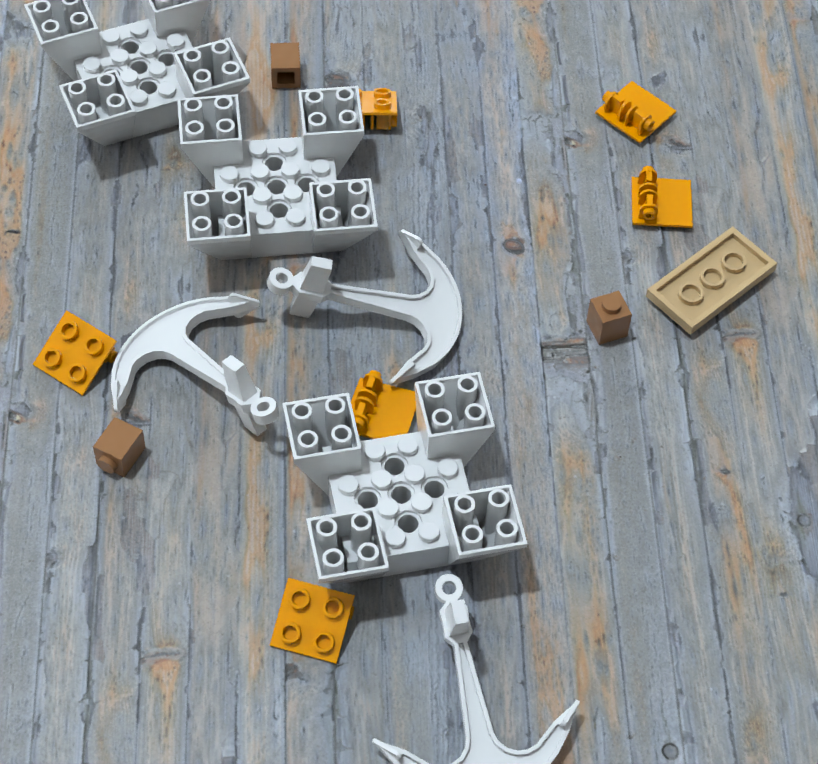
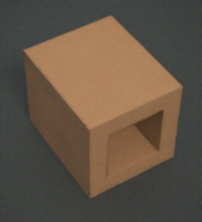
(285, 65)
(609, 317)
(119, 447)

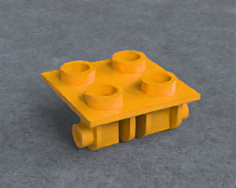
(380, 103)
(634, 111)
(661, 200)
(75, 353)
(382, 408)
(312, 620)

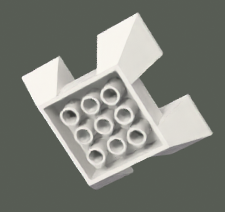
(134, 72)
(278, 191)
(420, 469)

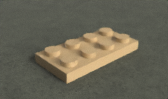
(711, 280)

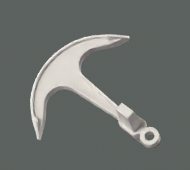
(433, 312)
(168, 338)
(480, 741)

